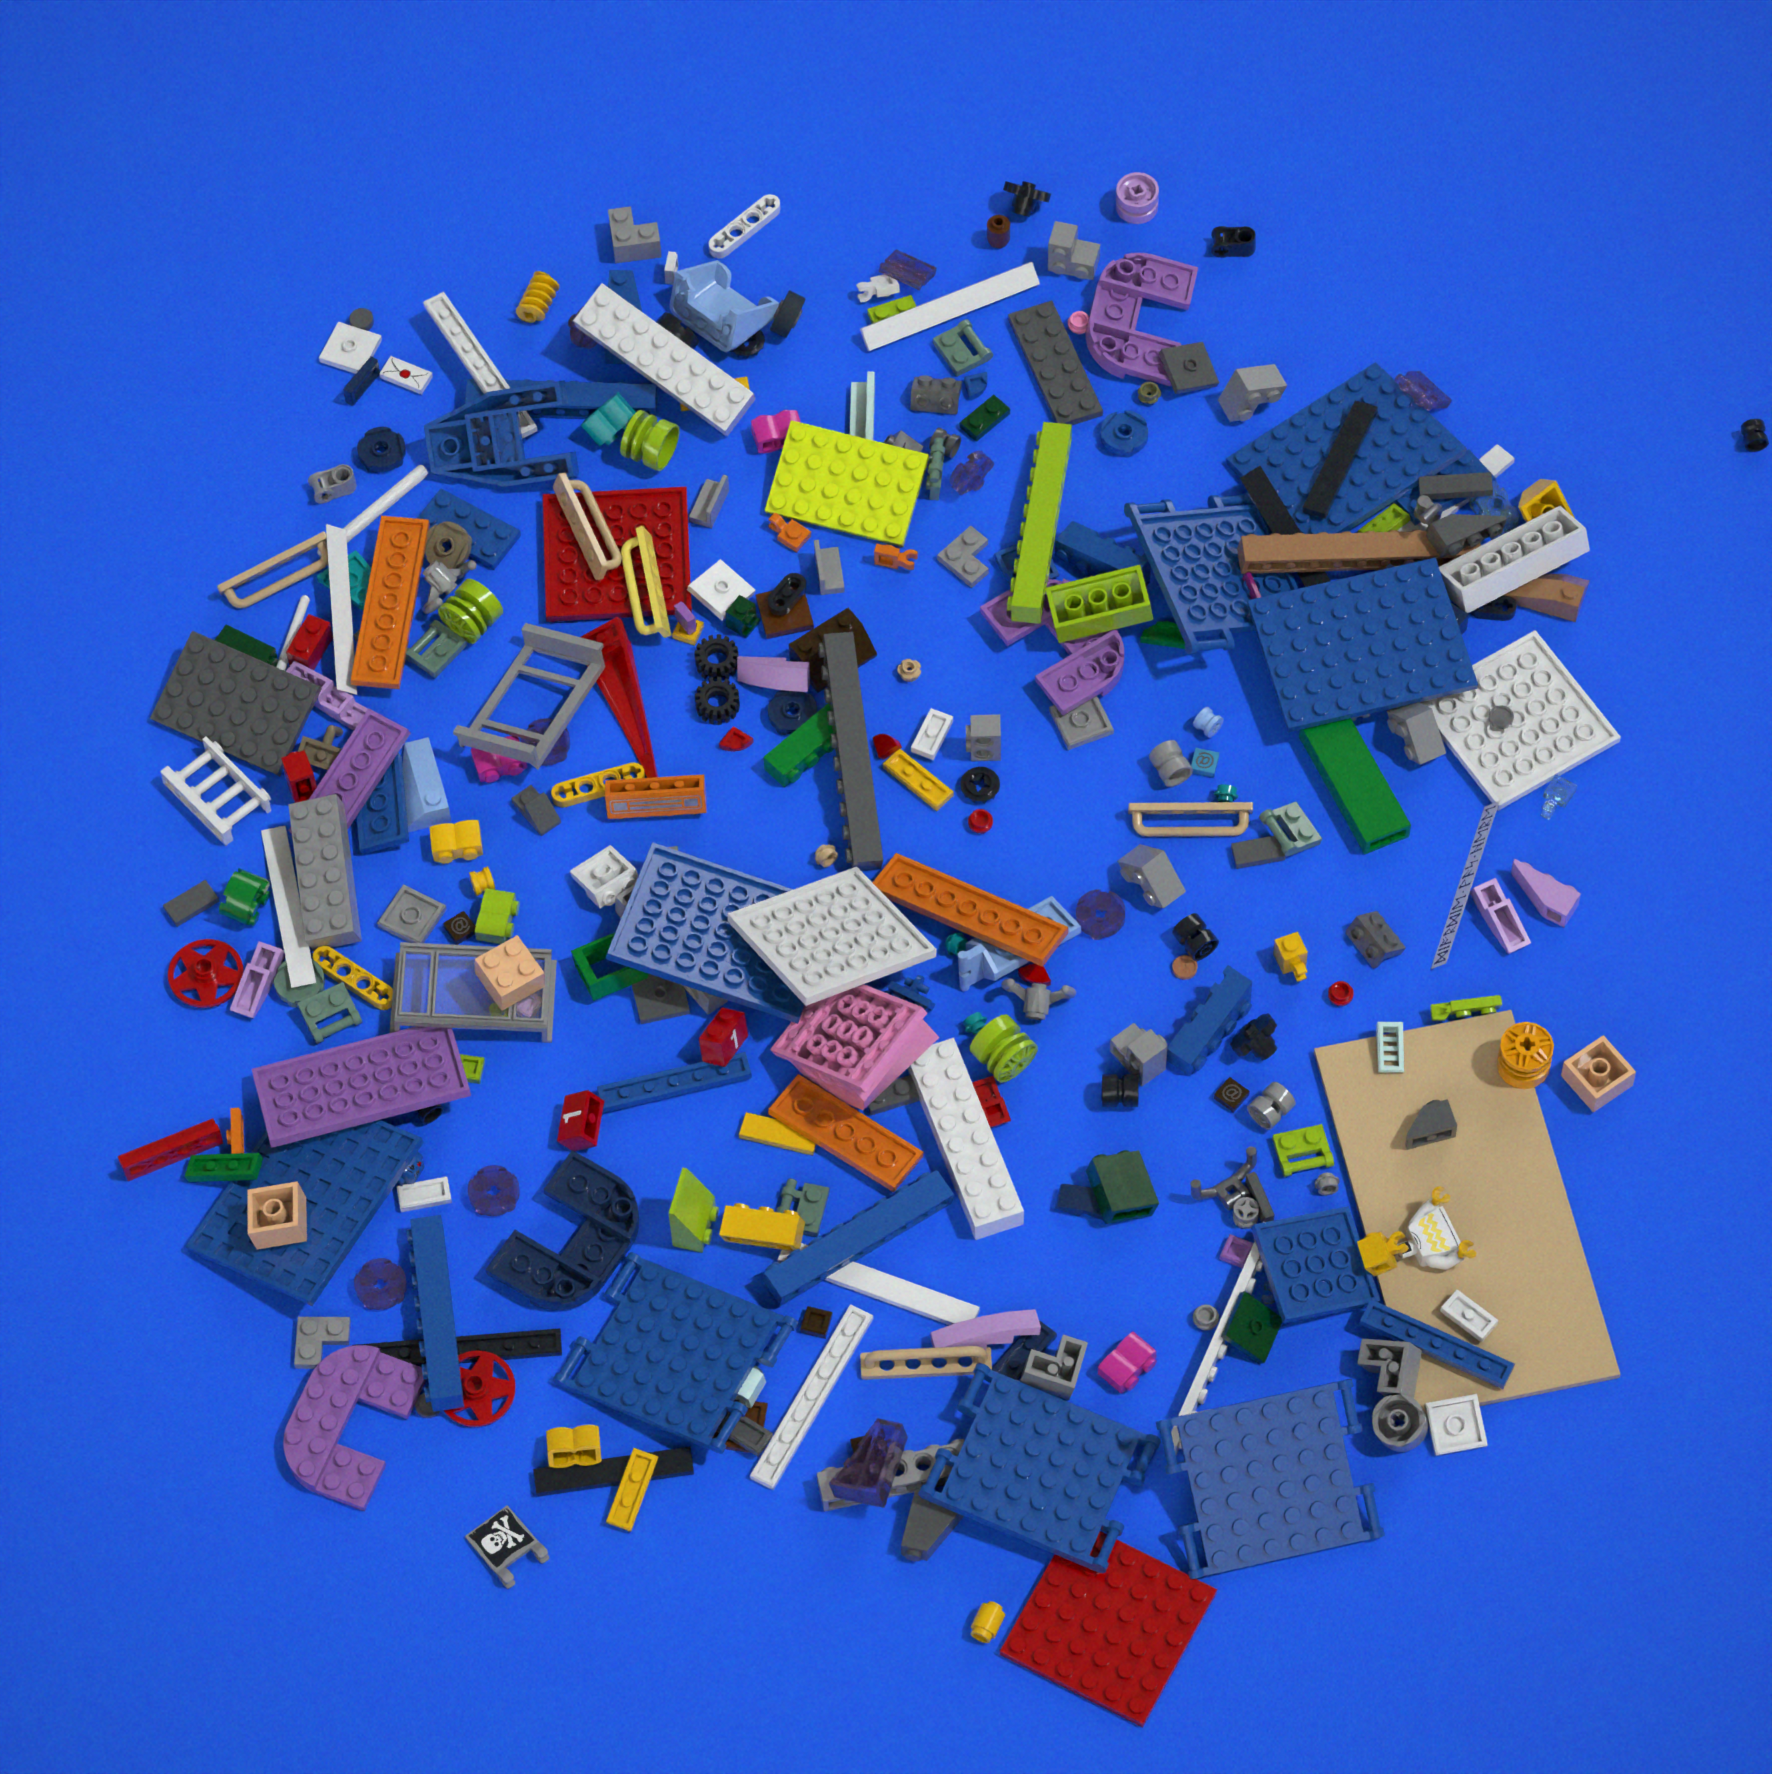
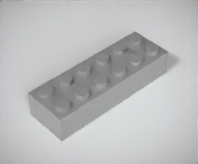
(324, 872)

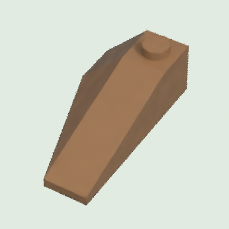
(1553, 595)

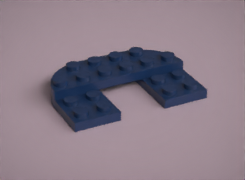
(592, 1254)

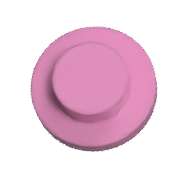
(1078, 322)

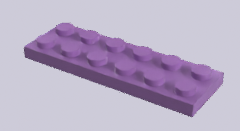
(362, 762)

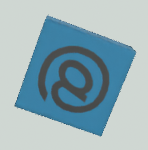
(1205, 762)

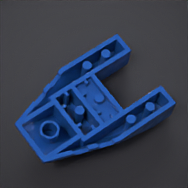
(486, 441)

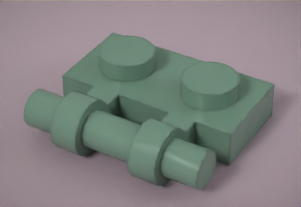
(935, 468)
(811, 1204)

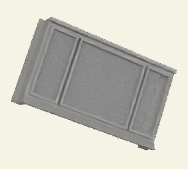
(440, 989)

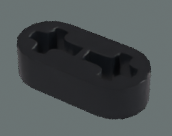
(1494, 610)

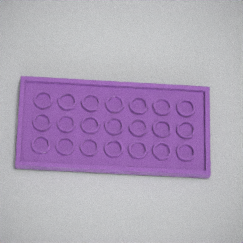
(359, 1083)

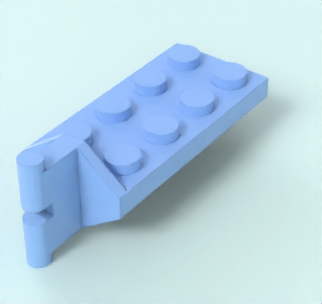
(990, 962)

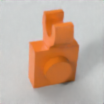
(791, 534)
(891, 557)

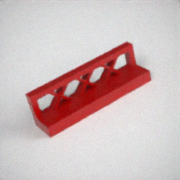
(170, 1149)

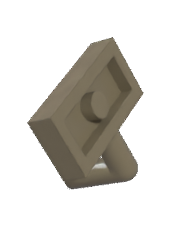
(322, 753)

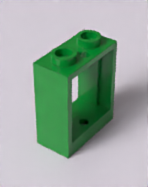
(595, 952)

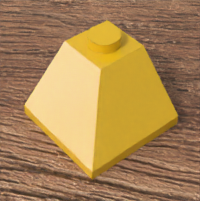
(1541, 498)

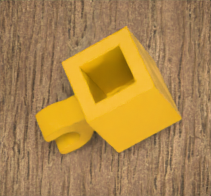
(1291, 955)
(1379, 1251)

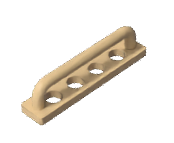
(581, 528)
(228, 586)
(1240, 808)
(871, 1360)

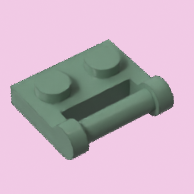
(955, 351)
(440, 653)
(1296, 825)
(325, 1005)

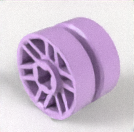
(1137, 198)

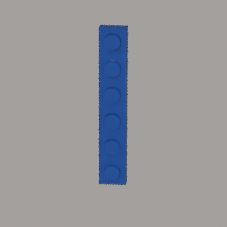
(672, 1083)
(1437, 1344)

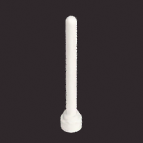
(295, 626)

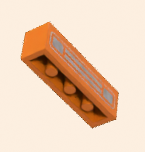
(655, 796)

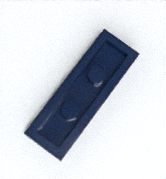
(1014, 1360)

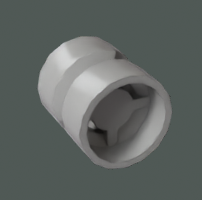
(1170, 763)
(1269, 1107)

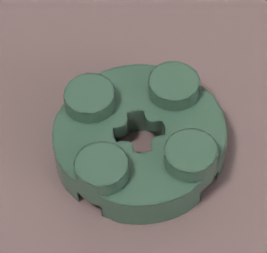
(297, 994)

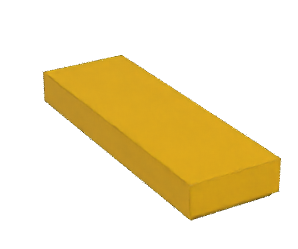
(918, 779)
(774, 1133)
(632, 1489)

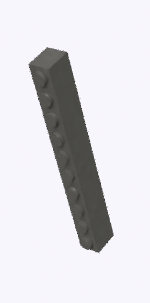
(851, 750)

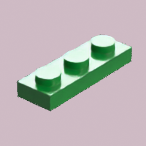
(223, 1167)

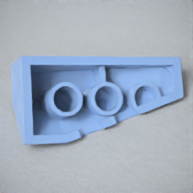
(423, 787)

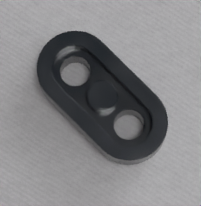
(785, 595)

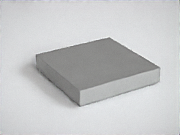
(1082, 724)
(411, 915)

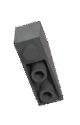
(1459, 531)

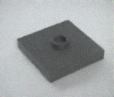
(1188, 367)
(659, 999)

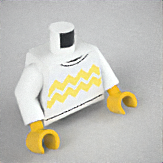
(1433, 1236)

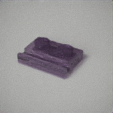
(907, 269)

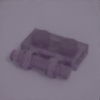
(1422, 390)

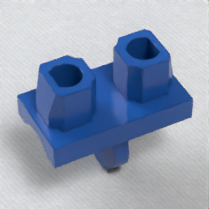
(912, 994)

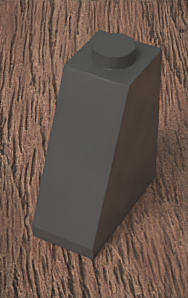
(926, 1528)

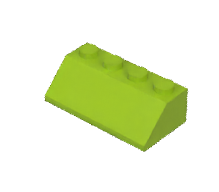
(1099, 603)

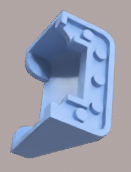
(714, 310)

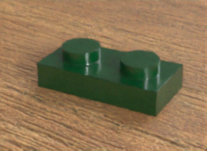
(985, 418)

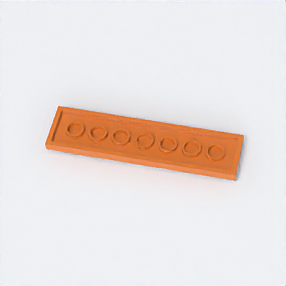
(390, 602)
(970, 909)

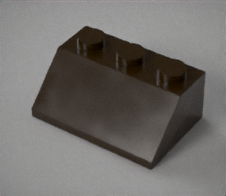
(806, 647)

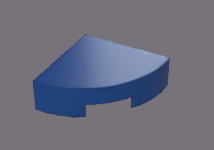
(975, 385)

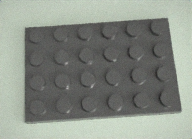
(236, 702)

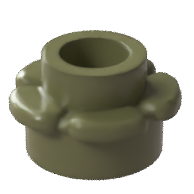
(1149, 388)

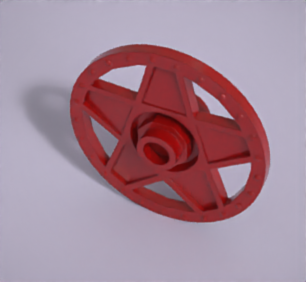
(205, 973)
(481, 1388)

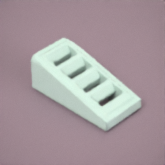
(1390, 1027)

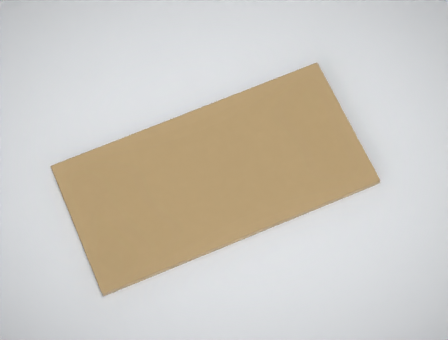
(1501, 1198)

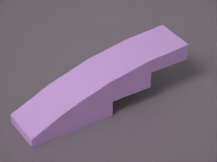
(330, 700)
(987, 1329)

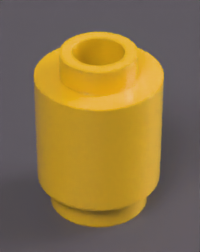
(987, 1622)

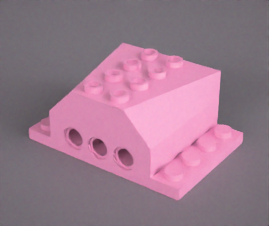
(856, 1042)

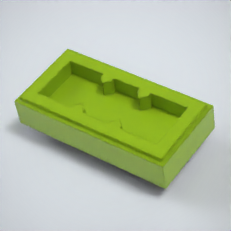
(1390, 519)

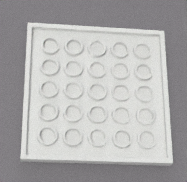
(1551, 727)
(831, 935)

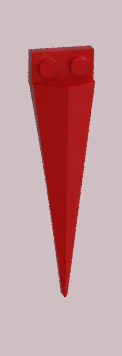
(622, 689)

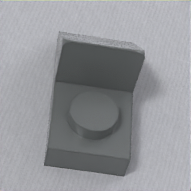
(536, 809)

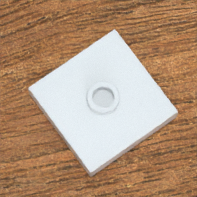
(349, 347)
(719, 588)
(1456, 1424)

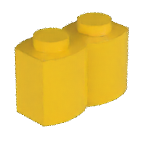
(456, 841)
(573, 1446)

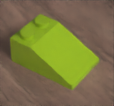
(692, 1213)

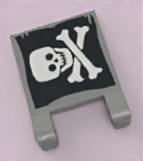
(503, 1541)

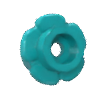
(1226, 793)
(955, 943)
(974, 1023)

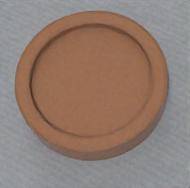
(1184, 967)

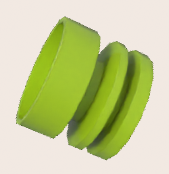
(649, 440)
(470, 610)
(1003, 1048)

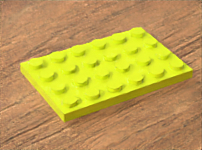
(847, 483)

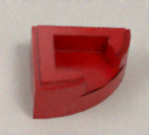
(735, 740)
(886, 745)
(1034, 974)

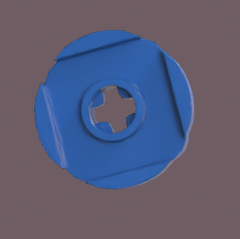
(1124, 445)

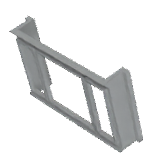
(549, 643)

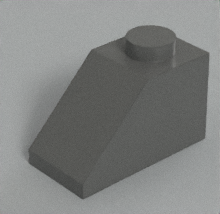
(1432, 1125)

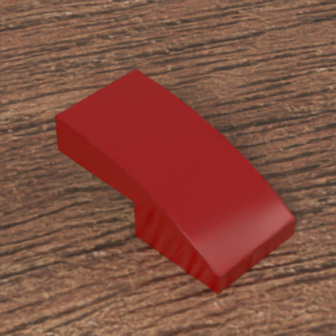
(991, 1101)

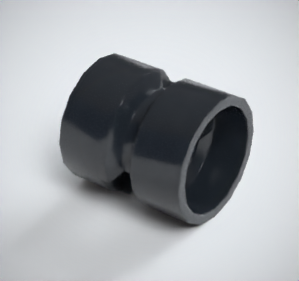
(1197, 939)
(1119, 1090)

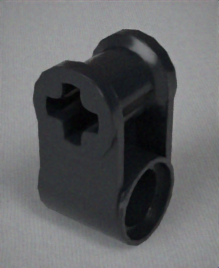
(1233, 241)

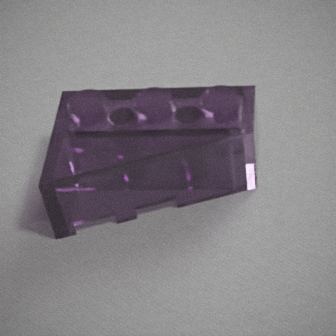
(873, 1466)

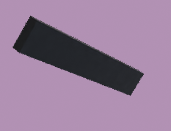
(1340, 459)
(1276, 515)
(608, 1472)

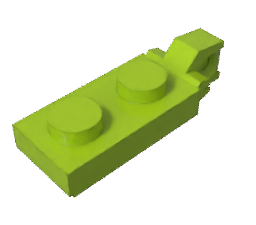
(1464, 1007)

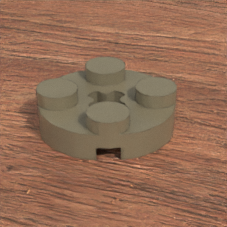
(460, 542)

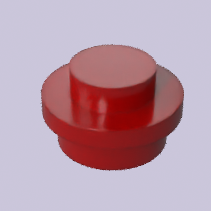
(980, 821)
(1340, 993)

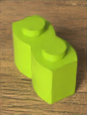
(496, 916)

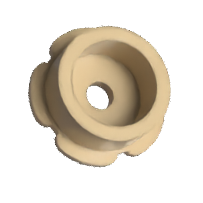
(909, 675)
(826, 855)

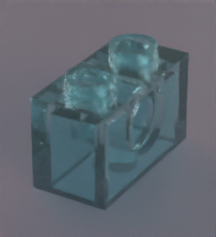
(1485, 504)

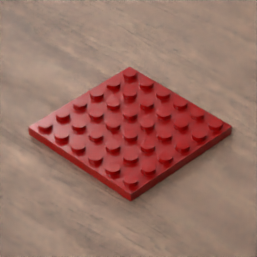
(569, 582)
(1111, 1631)

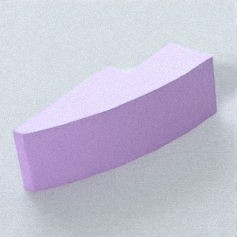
(774, 673)
(1500, 916)
(257, 979)

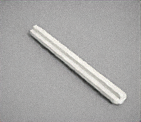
(384, 502)

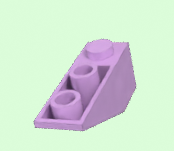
(1550, 897)

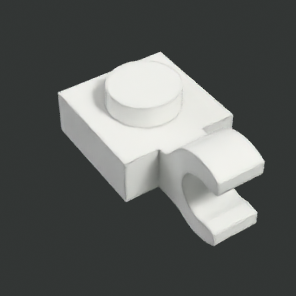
(880, 285)

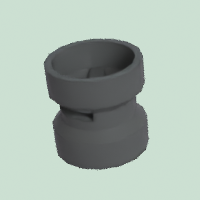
(951, 442)

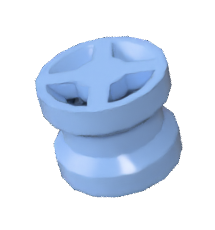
(1208, 722)

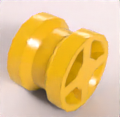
(481, 880)

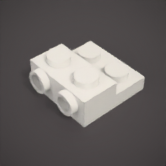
(605, 876)

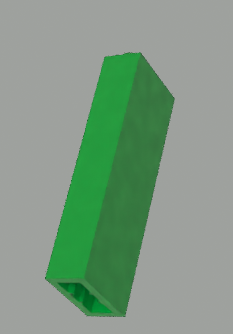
(1356, 784)

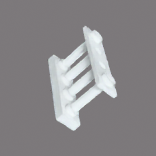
(207, 811)

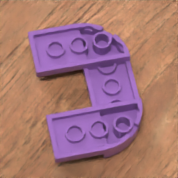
(1116, 309)
(1093, 662)
(324, 1410)

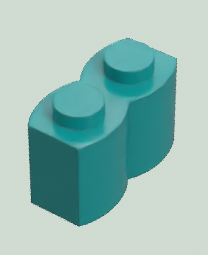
(608, 420)

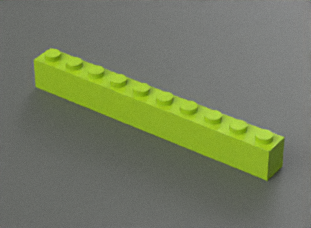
(1040, 523)

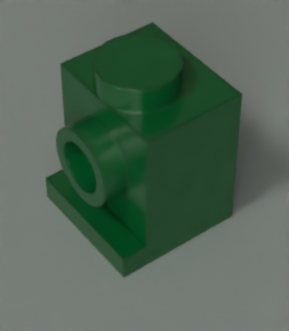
(742, 616)

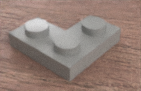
(960, 556)
(316, 1332)

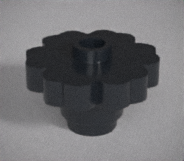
(1025, 197)
(1256, 1038)

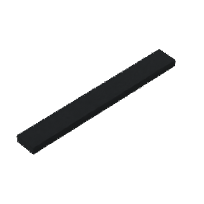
(505, 1345)

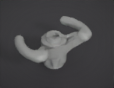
(442, 581)
(1037, 997)

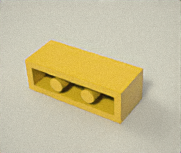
(762, 1227)

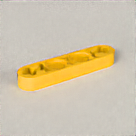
(594, 779)
(351, 980)

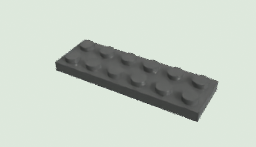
(1055, 364)

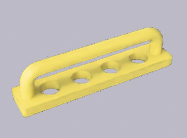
(661, 622)

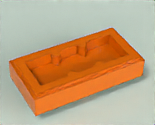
(235, 1135)

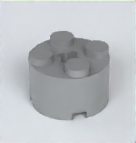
(1402, 1408)

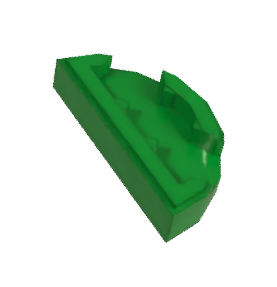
(1164, 634)

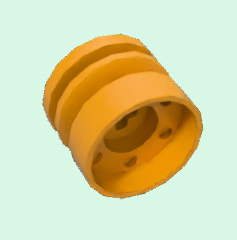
(1522, 1067)

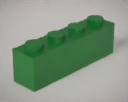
(800, 749)

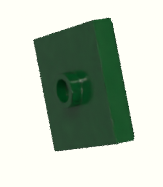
(1252, 1327)

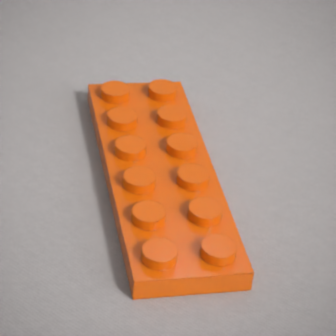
(845, 1133)

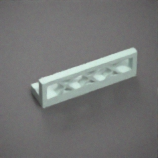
(863, 407)

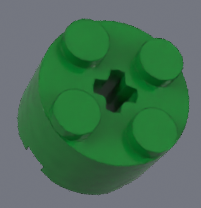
(244, 896)

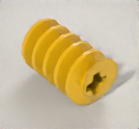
(537, 297)

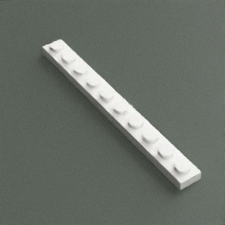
(1217, 1347)

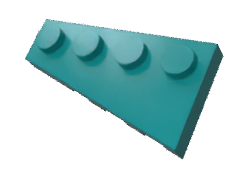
(358, 577)

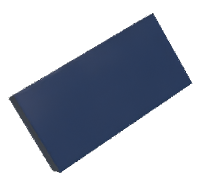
(361, 381)

